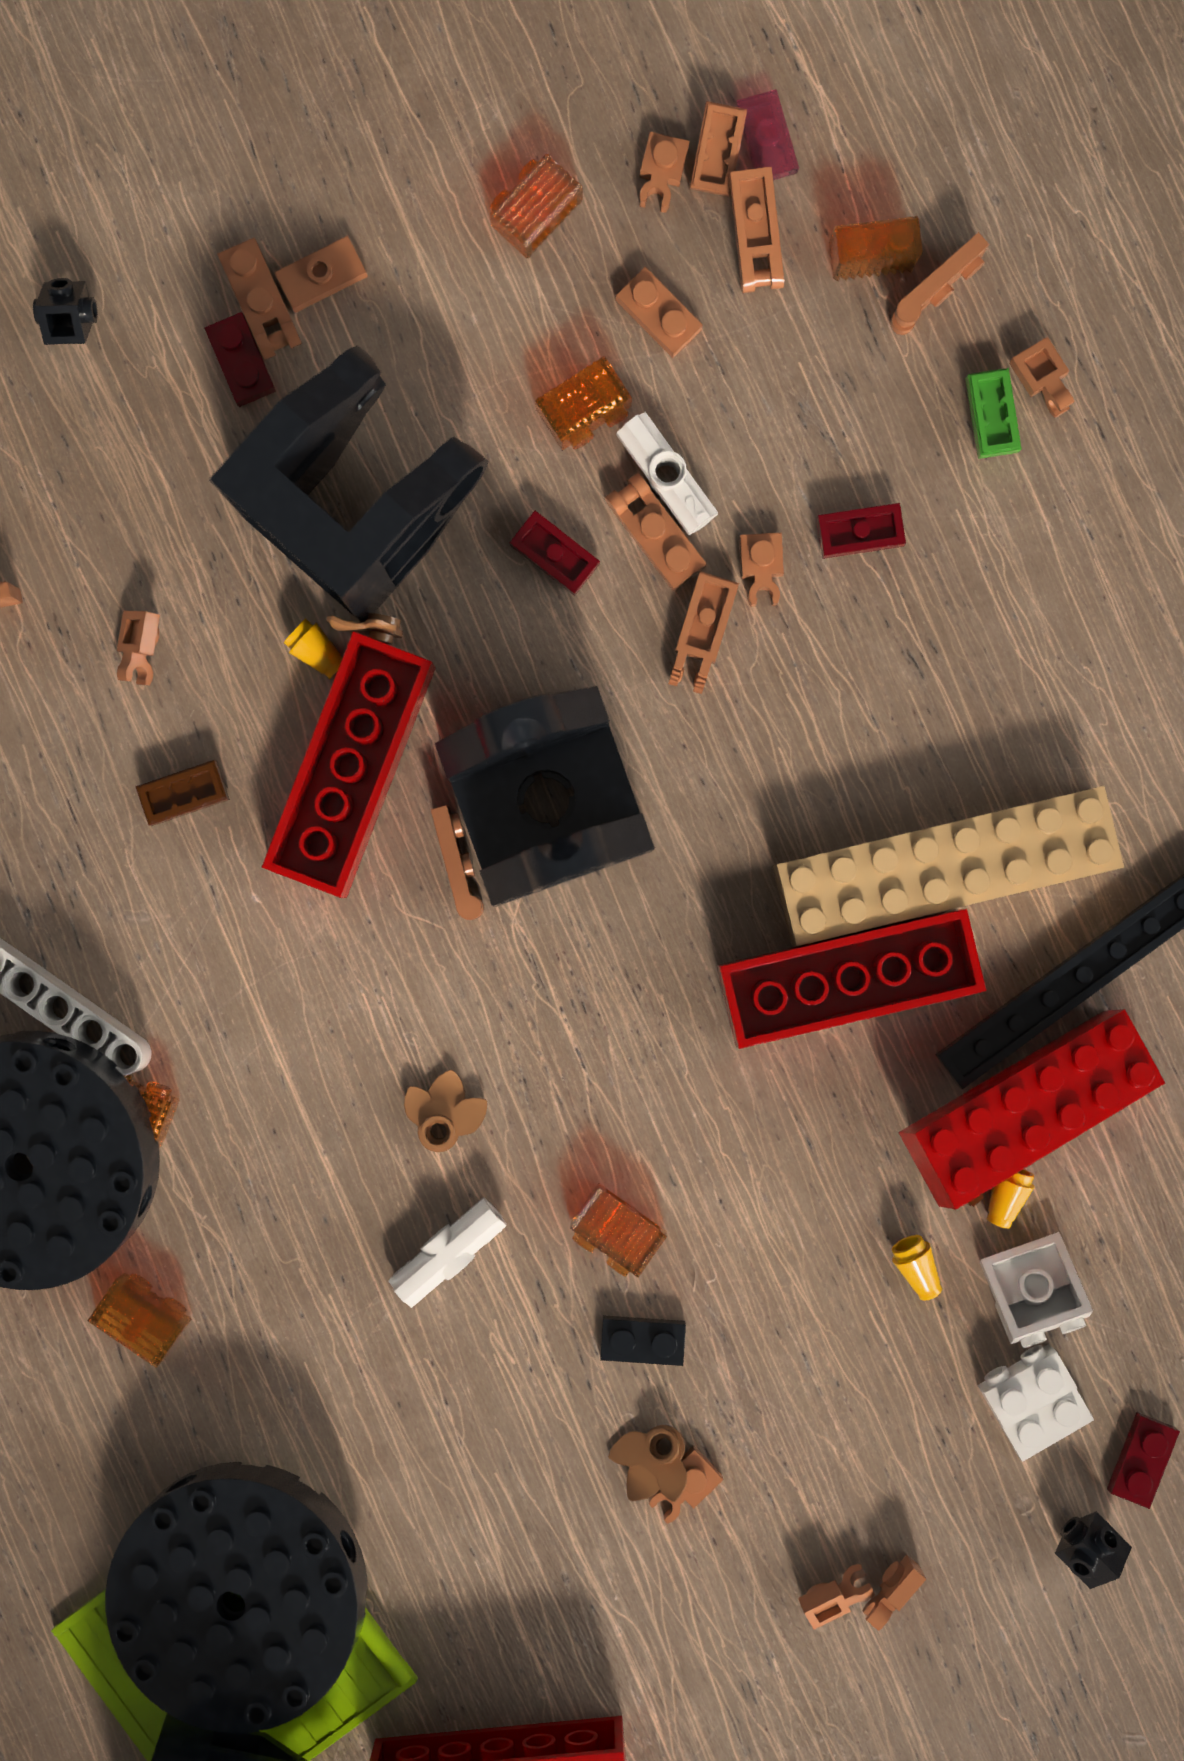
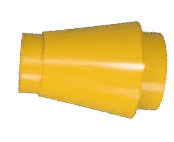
(314, 648)
(1009, 1198)
(917, 1265)

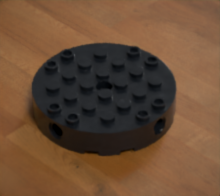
(88, 1157)
(224, 1656)

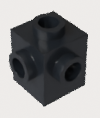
(64, 312)
(1093, 1549)

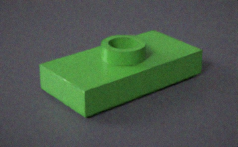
(993, 413)

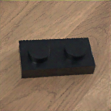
(643, 1340)

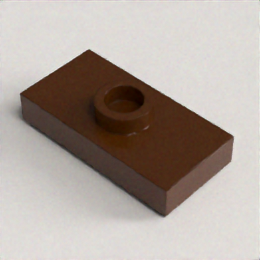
(182, 793)

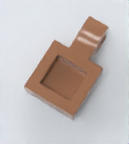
(1041, 370)
(137, 639)
(830, 1601)

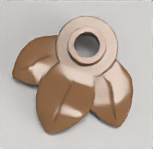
(379, 626)
(445, 1105)
(648, 1467)

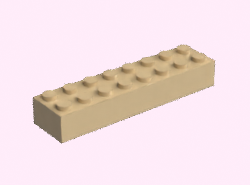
(948, 866)

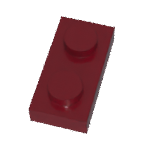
(240, 359)
(861, 530)
(554, 553)
(1143, 1460)

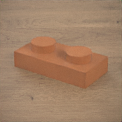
(659, 312)

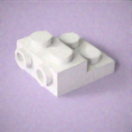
(1036, 1290)
(1035, 1401)

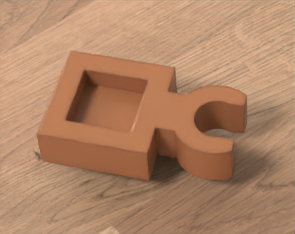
(662, 165)
(762, 559)
(701, 1481)
(898, 1586)

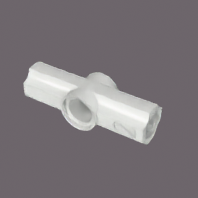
(651, 452)
(447, 1252)

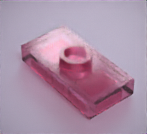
(768, 134)

